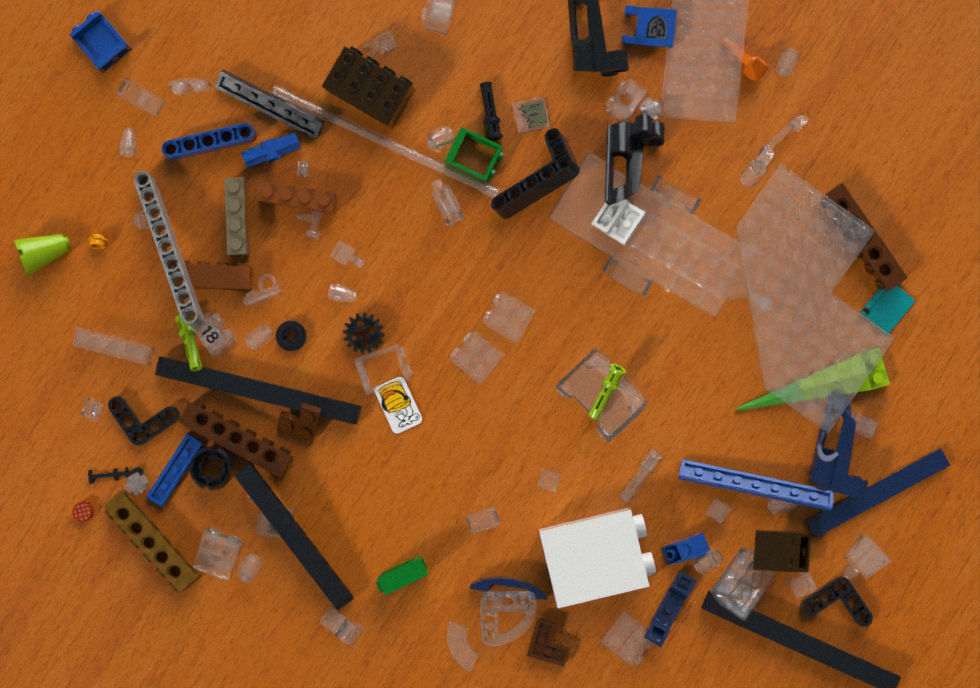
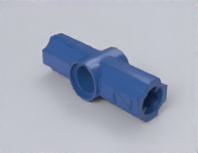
(271, 150)

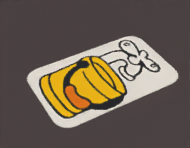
(399, 407)

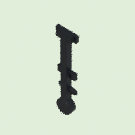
(115, 474)

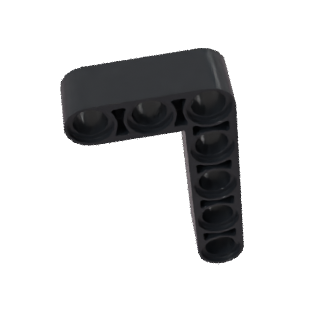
(542, 182)

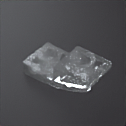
(184, 86)

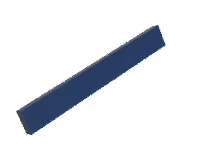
(878, 492)

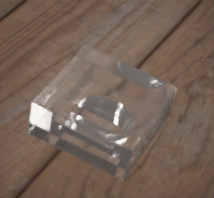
(92, 409)

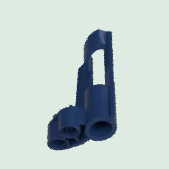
(831, 467)

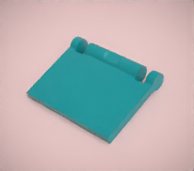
(888, 307)

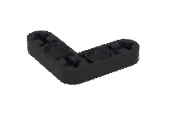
(137, 426)
(843, 595)

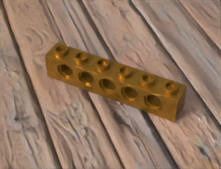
(162, 543)

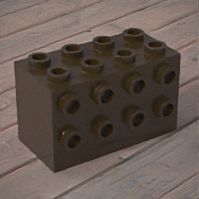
(369, 86)

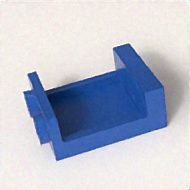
(100, 41)

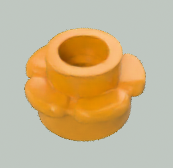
(97, 241)

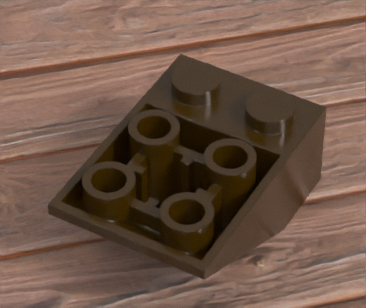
(782, 551)

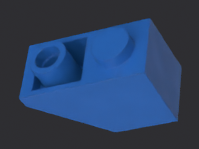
(685, 549)

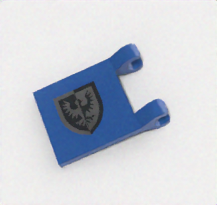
(654, 27)

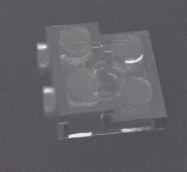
(508, 316)
(476, 357)
(217, 553)
(627, 639)

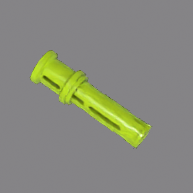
(188, 336)
(610, 384)

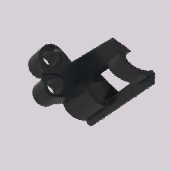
(592, 53)
(628, 141)

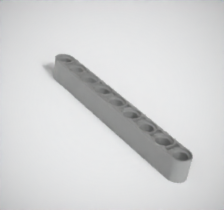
(174, 255)

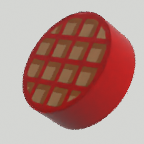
(82, 511)

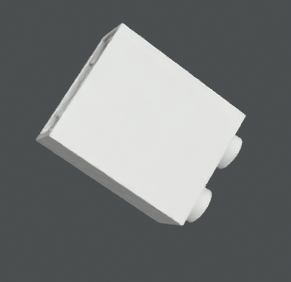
(596, 557)

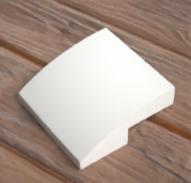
(619, 220)

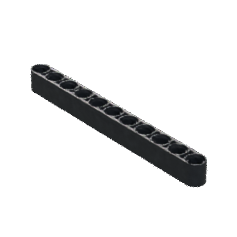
(257, 390)
(806, 645)

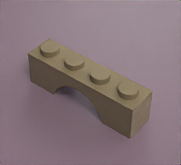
(236, 223)

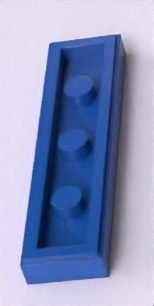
(174, 470)

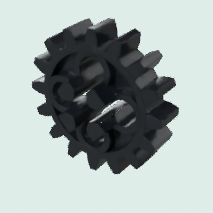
(368, 323)

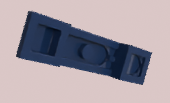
(484, 585)
(669, 608)

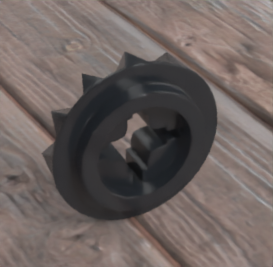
(283, 331)

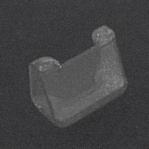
(585, 384)

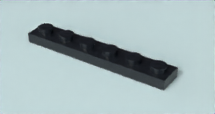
(269, 104)

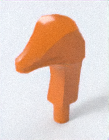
(754, 67)

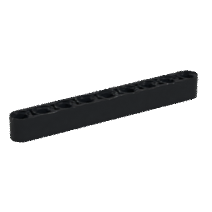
(294, 536)

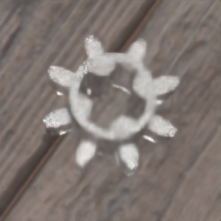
(650, 108)
(136, 483)

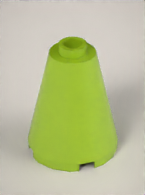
(41, 251)

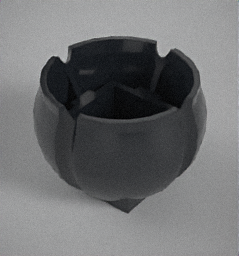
(199, 463)

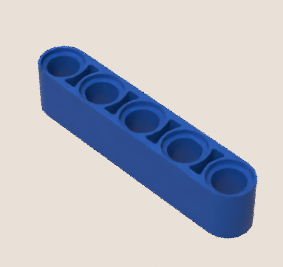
(199, 140)

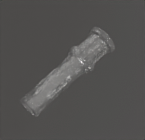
(646, 467)

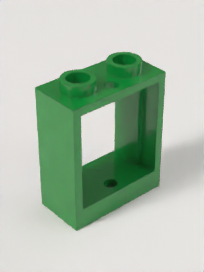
(455, 149)
(402, 575)

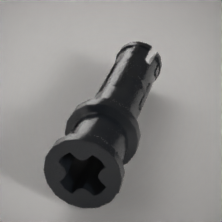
(491, 120)

